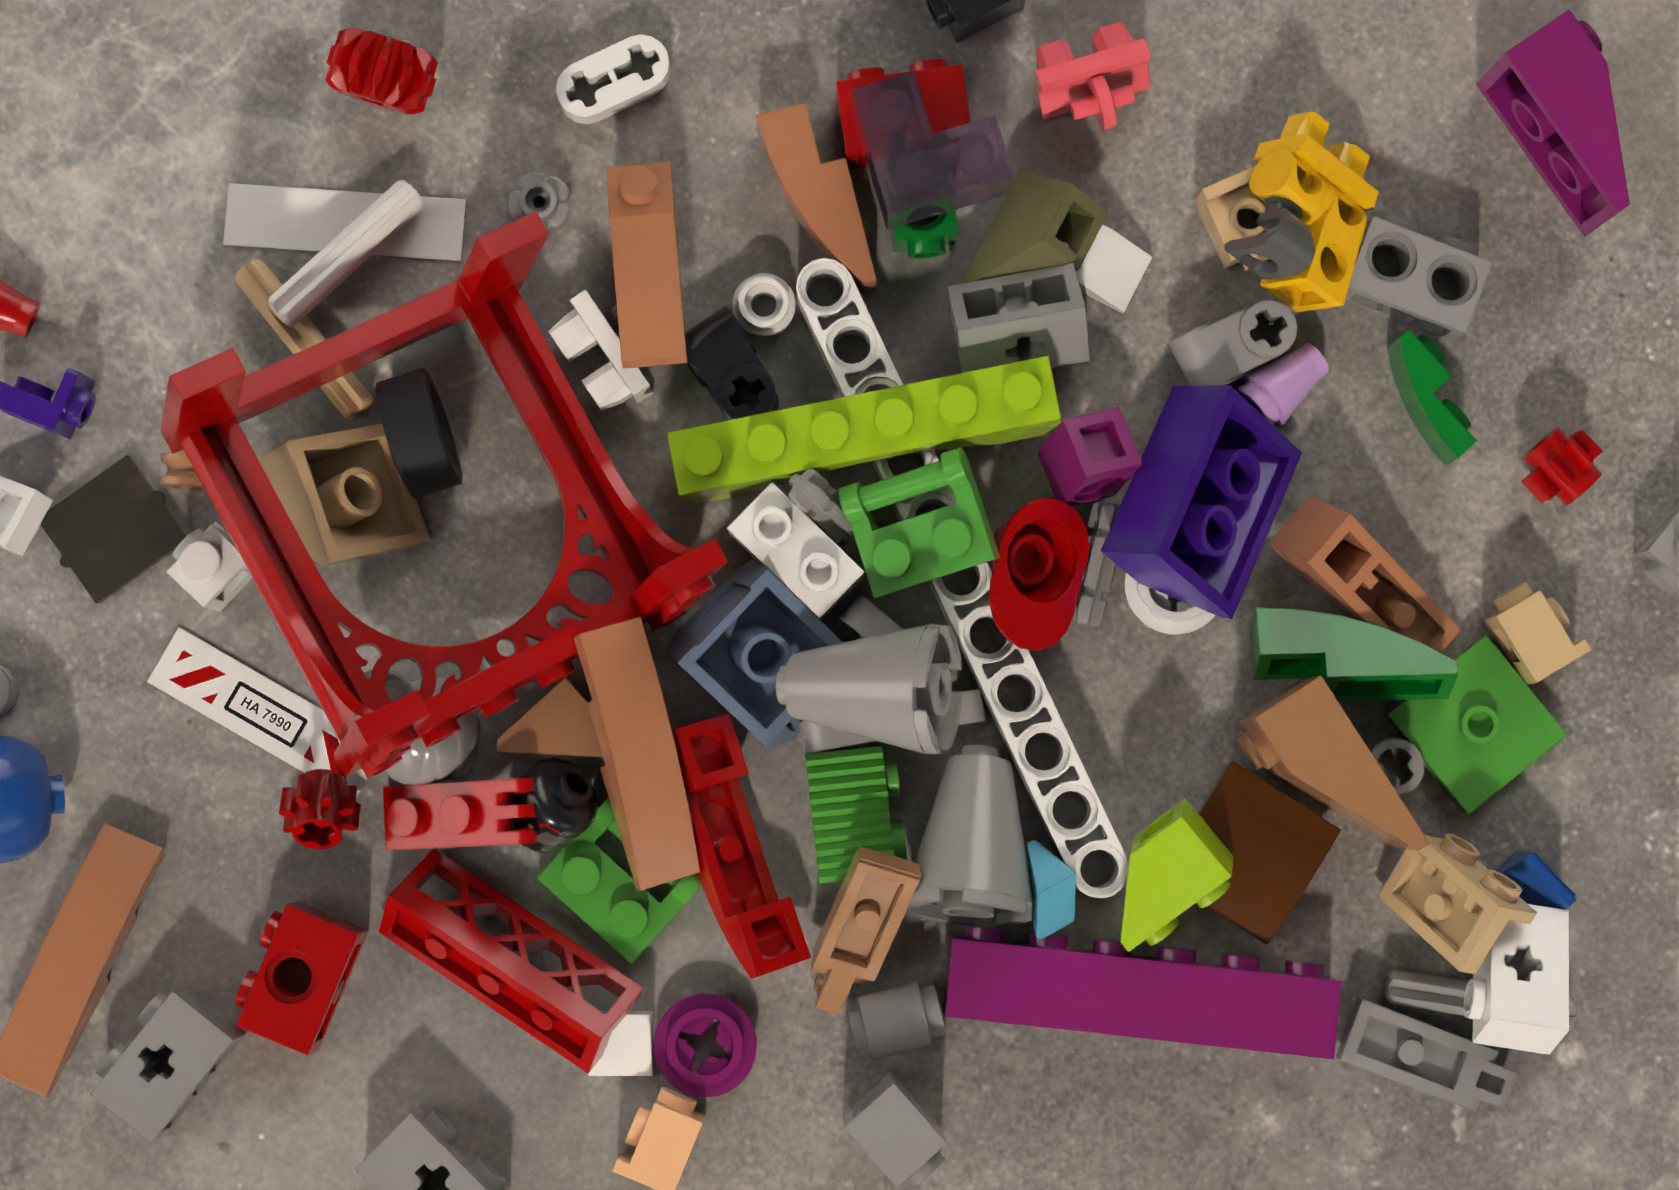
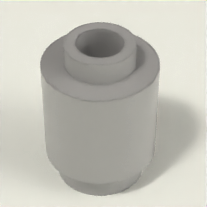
(897, 1020)

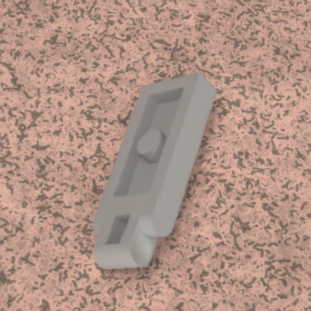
(1424, 1057)

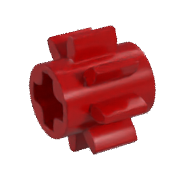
(1562, 466)
(319, 809)

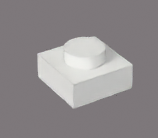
(20, 514)

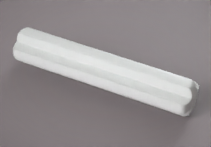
(345, 253)

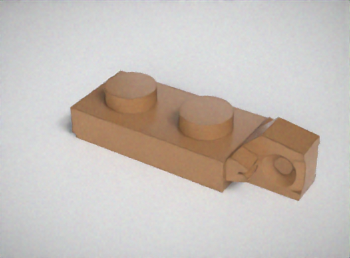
(861, 924)

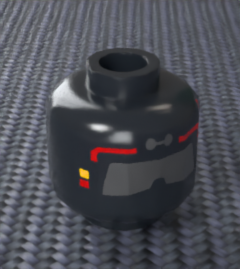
(562, 802)

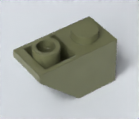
(1037, 228)

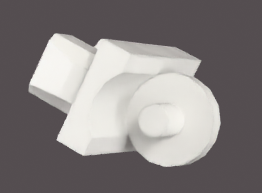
(583, 330)

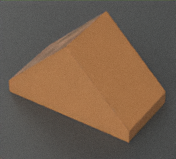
(554, 726)

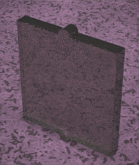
(112, 529)

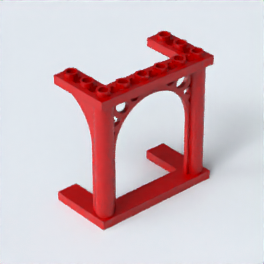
(643, 565)

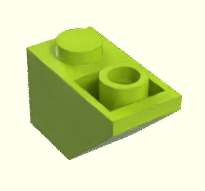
(1169, 870)

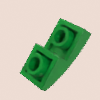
(1417, 375)

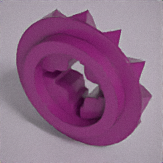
(676, 1055)

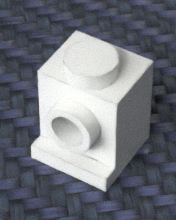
(209, 567)

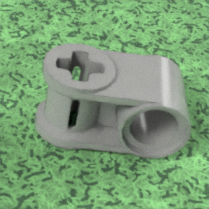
(1224, 349)

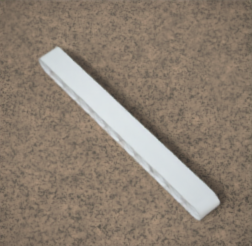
(988, 670)

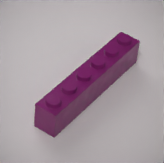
(1142, 995)

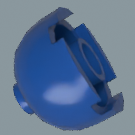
(26, 798)

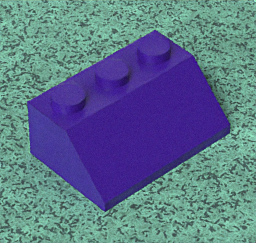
(1202, 499)

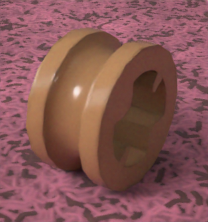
(179, 472)

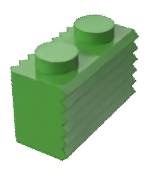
(852, 807)

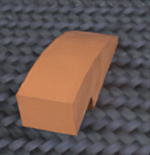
(817, 192)

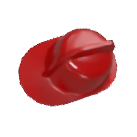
(1038, 573)

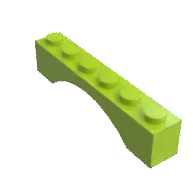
(912, 418)

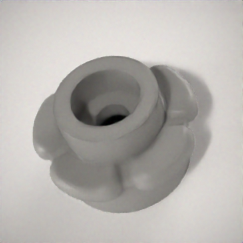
(551, 189)

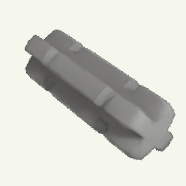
(823, 507)
(1099, 570)

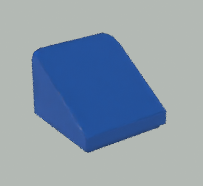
(1537, 880)

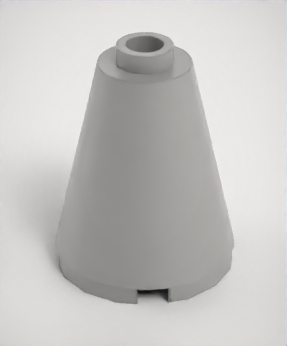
(880, 687)
(974, 845)

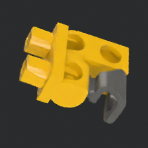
(1311, 215)

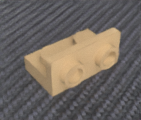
(1454, 900)

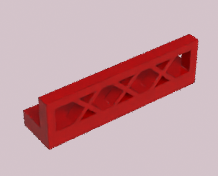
(498, 976)

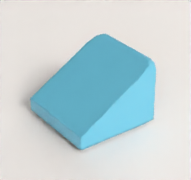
(1052, 890)

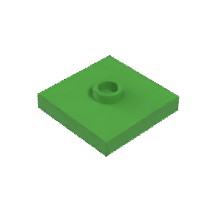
(1482, 731)

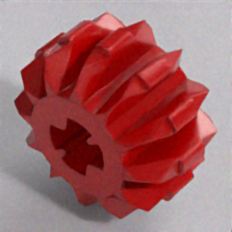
(381, 71)

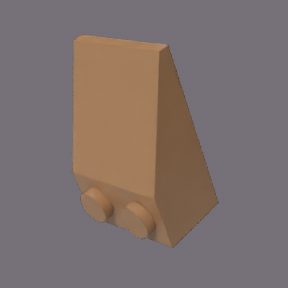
(1317, 750)

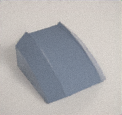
(742, 641)

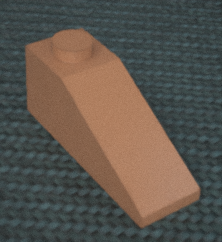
(646, 264)
(1359, 574)

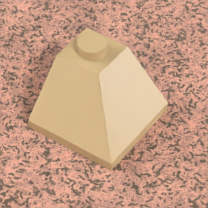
(345, 495)

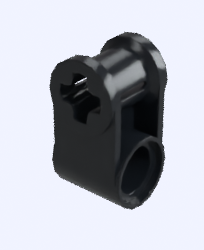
(727, 362)

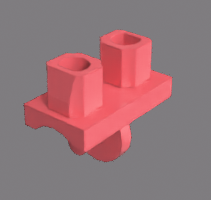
(1094, 81)

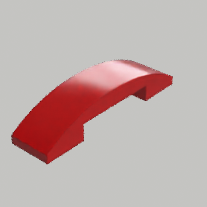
(729, 854)

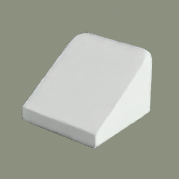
(1112, 269)
(629, 1047)

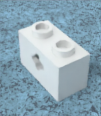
(796, 551)
(1523, 985)

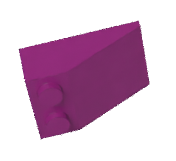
(1562, 114)

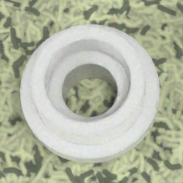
(763, 285)

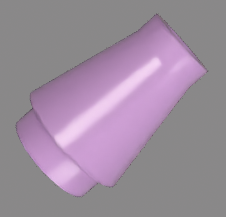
(1284, 383)

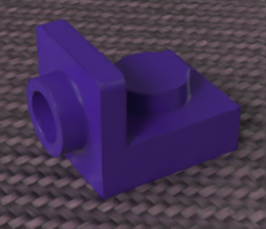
(32, 403)

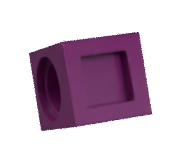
(1089, 457)

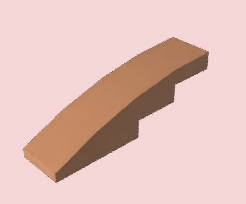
(638, 753)
(76, 959)

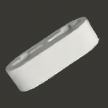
(607, 65)

